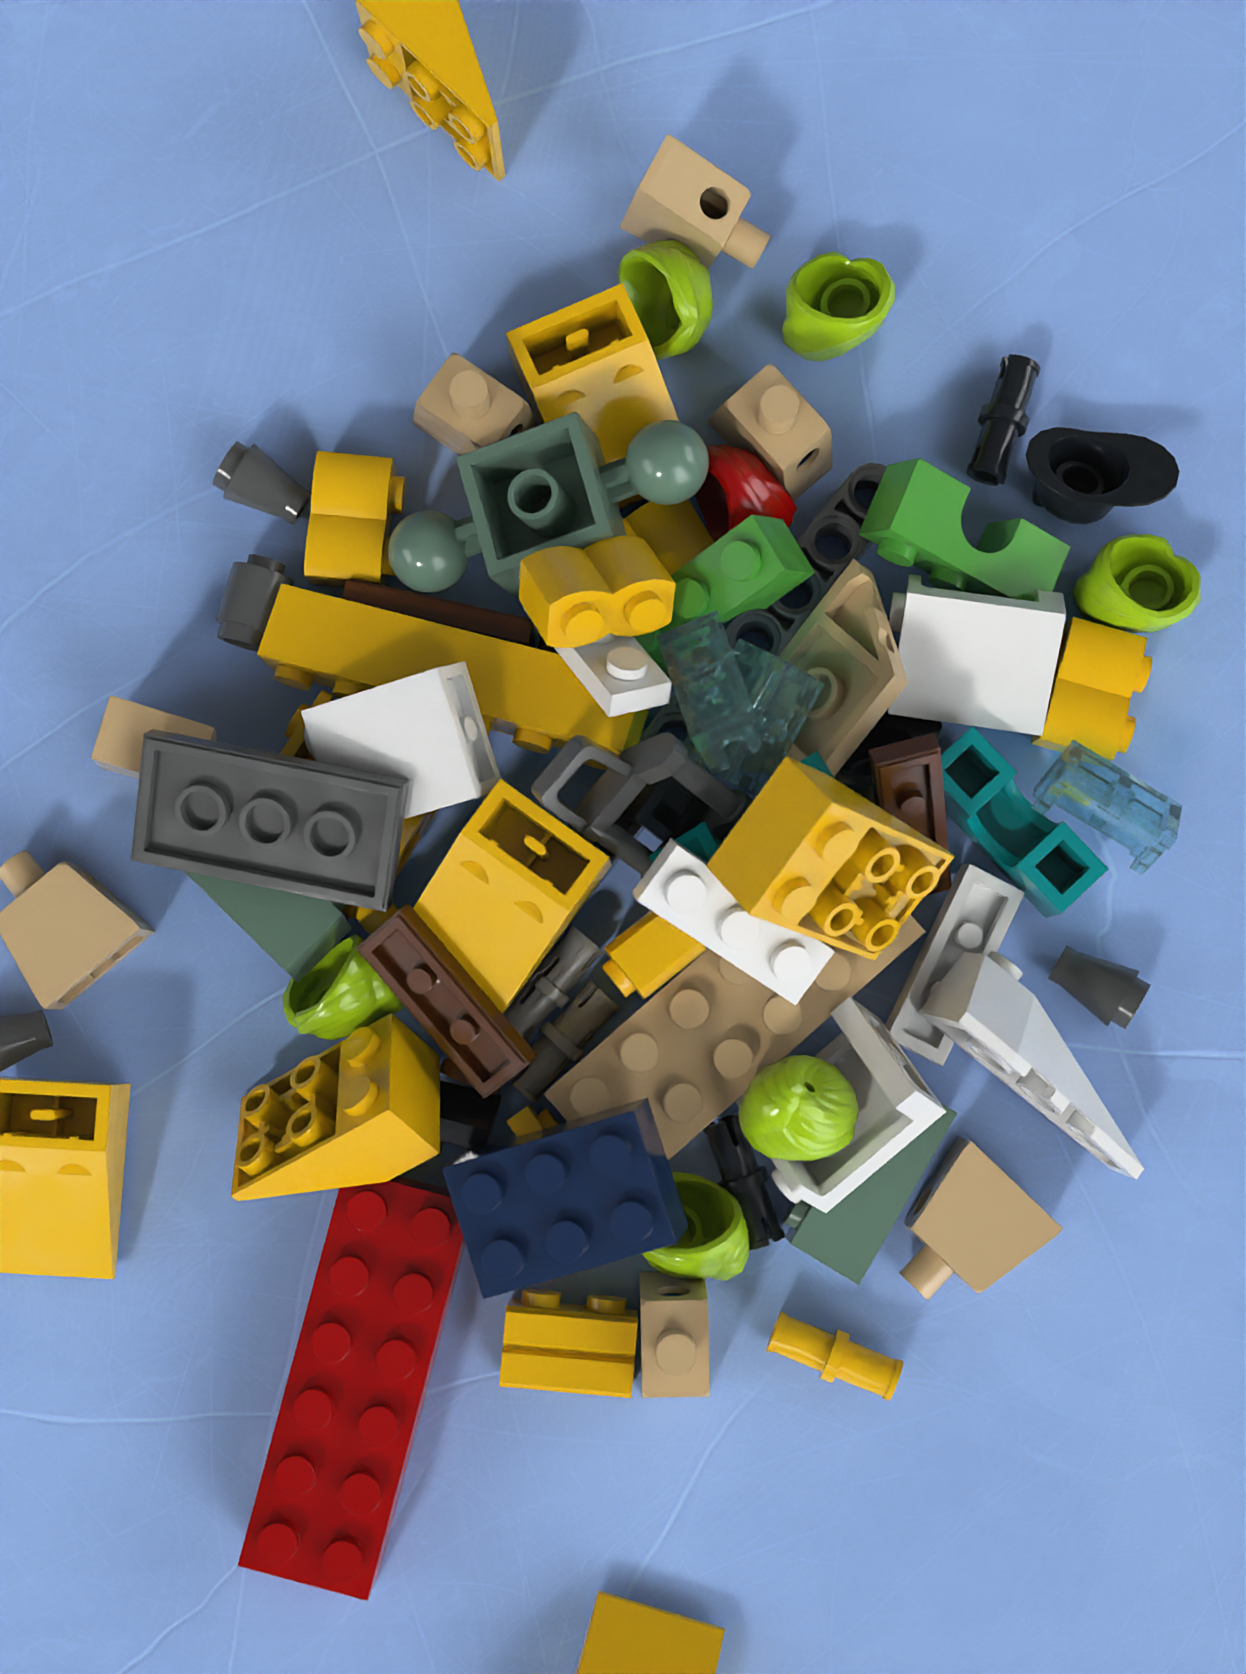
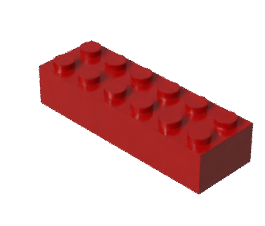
(356, 1387)

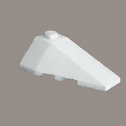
(1013, 1038)

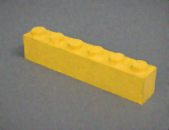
(364, 647)

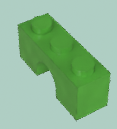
(919, 524)
(734, 575)

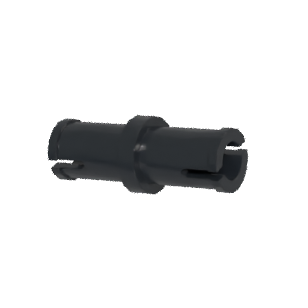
(1003, 420)
(744, 1180)

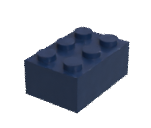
(565, 1198)

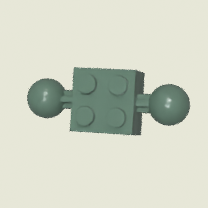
(542, 494)

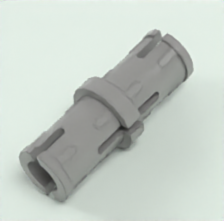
(552, 982)
(564, 1041)

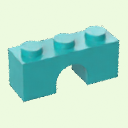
(1027, 847)

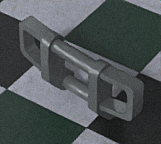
(622, 782)

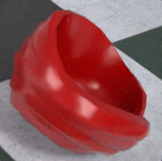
(738, 488)

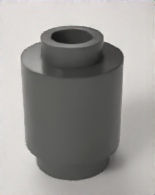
(249, 600)

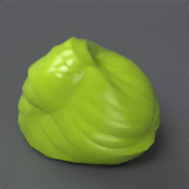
(668, 294)
(835, 305)
(1138, 585)
(338, 995)
(799, 1109)
(716, 1236)

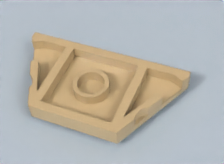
(856, 656)

